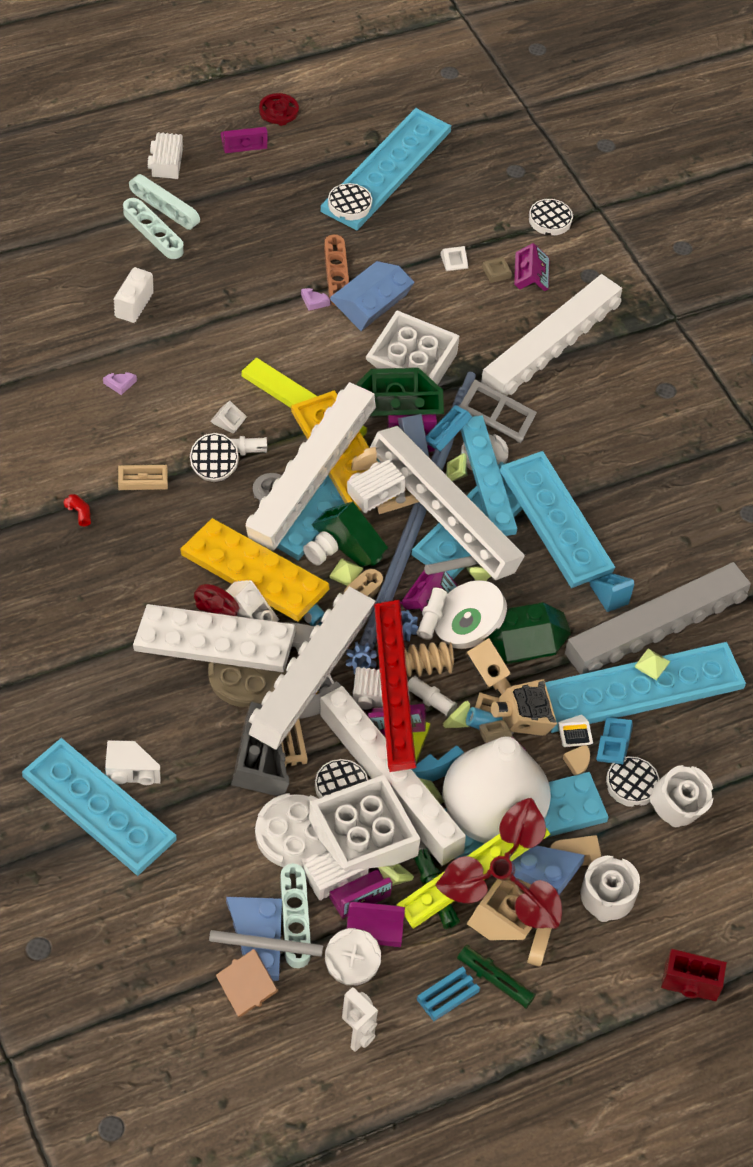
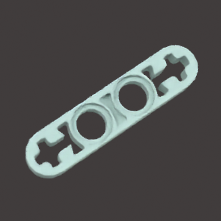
(164, 201)
(157, 225)
(293, 915)

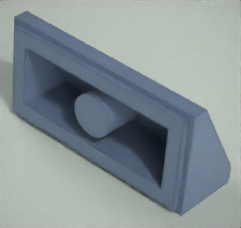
(414, 429)

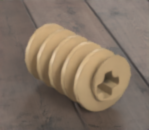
(429, 658)

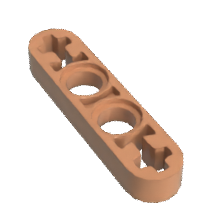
(332, 269)

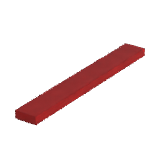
(394, 686)

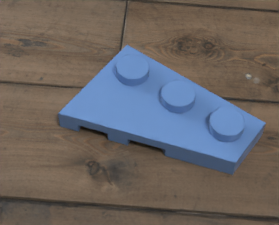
(549, 865)
(262, 919)

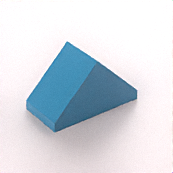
(613, 590)

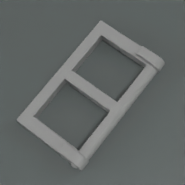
(503, 400)

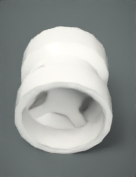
(323, 546)

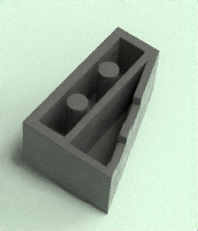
(259, 765)

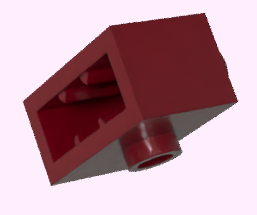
(693, 975)

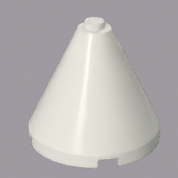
(488, 783)

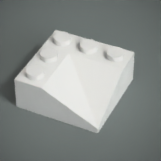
(414, 344)
(365, 826)

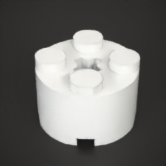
(682, 795)
(610, 888)

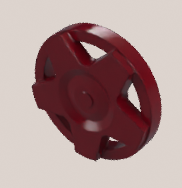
(279, 110)
(216, 601)

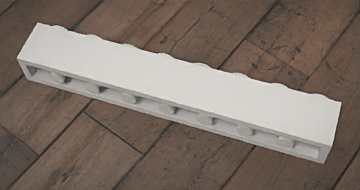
(552, 336)
(310, 466)
(448, 504)
(311, 668)
(368, 747)

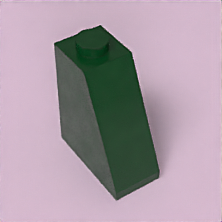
(352, 533)

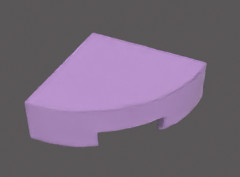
(314, 299)
(120, 382)

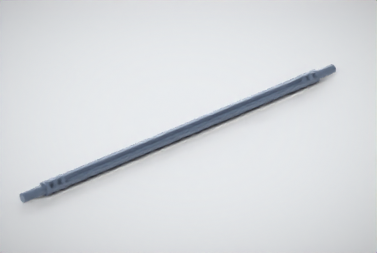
(408, 537)

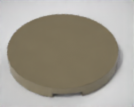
(241, 684)

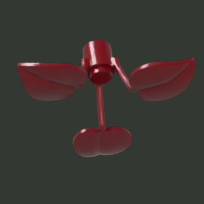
(466, 883)

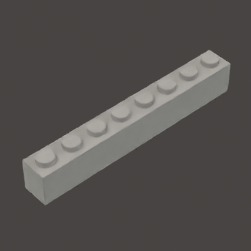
(657, 619)

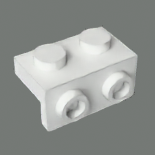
(361, 1016)

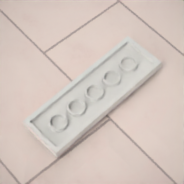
(215, 638)

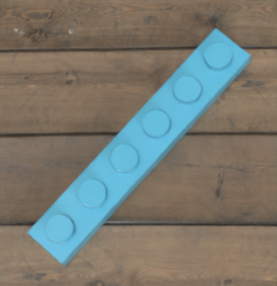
(488, 475)

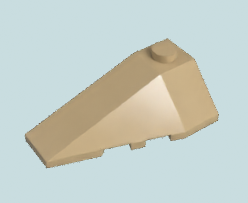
(496, 913)

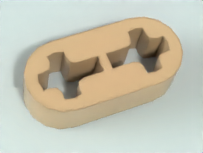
(371, 589)
(539, 946)

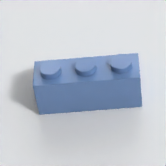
(372, 293)

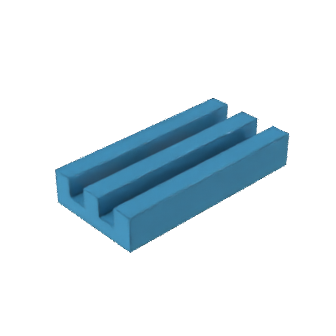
(448, 427)
(450, 979)

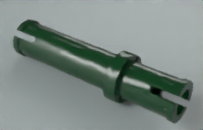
(429, 872)
(469, 956)

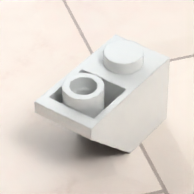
(251, 601)
(130, 764)

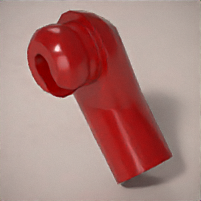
(83, 509)

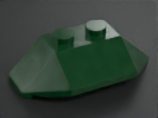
(402, 392)
(530, 633)

